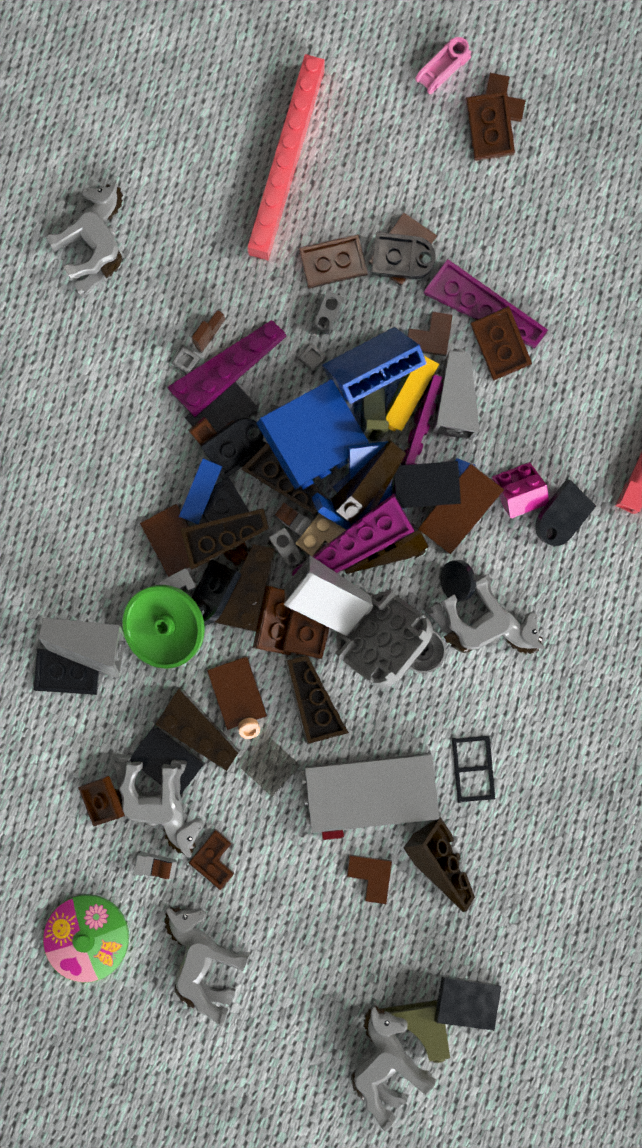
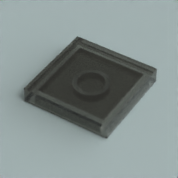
(270, 766)

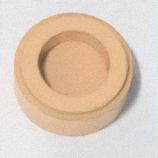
(248, 728)

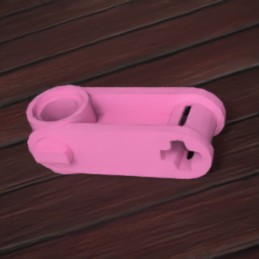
(444, 64)

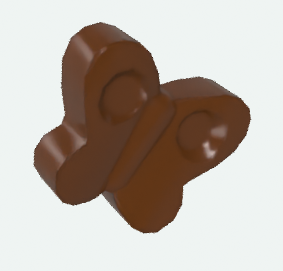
(238, 554)

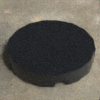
(458, 580)

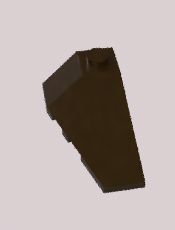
(369, 484)
(400, 550)
(434, 857)

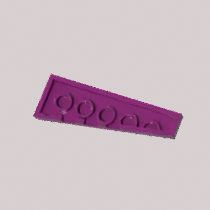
(471, 297)
(213, 377)
(421, 420)
(365, 537)

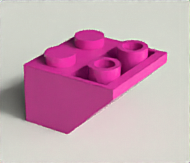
(522, 490)

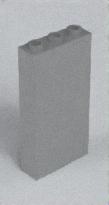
(370, 792)

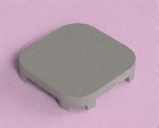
(385, 640)

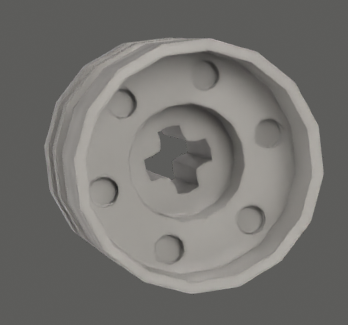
(432, 657)

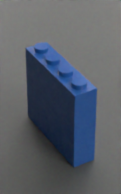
(374, 364)
(312, 434)

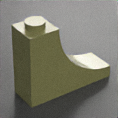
(373, 415)
(421, 1023)

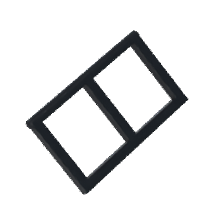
(460, 799)

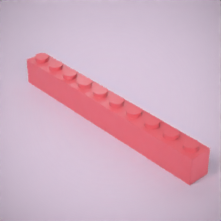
(286, 157)

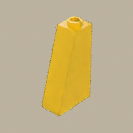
(408, 395)

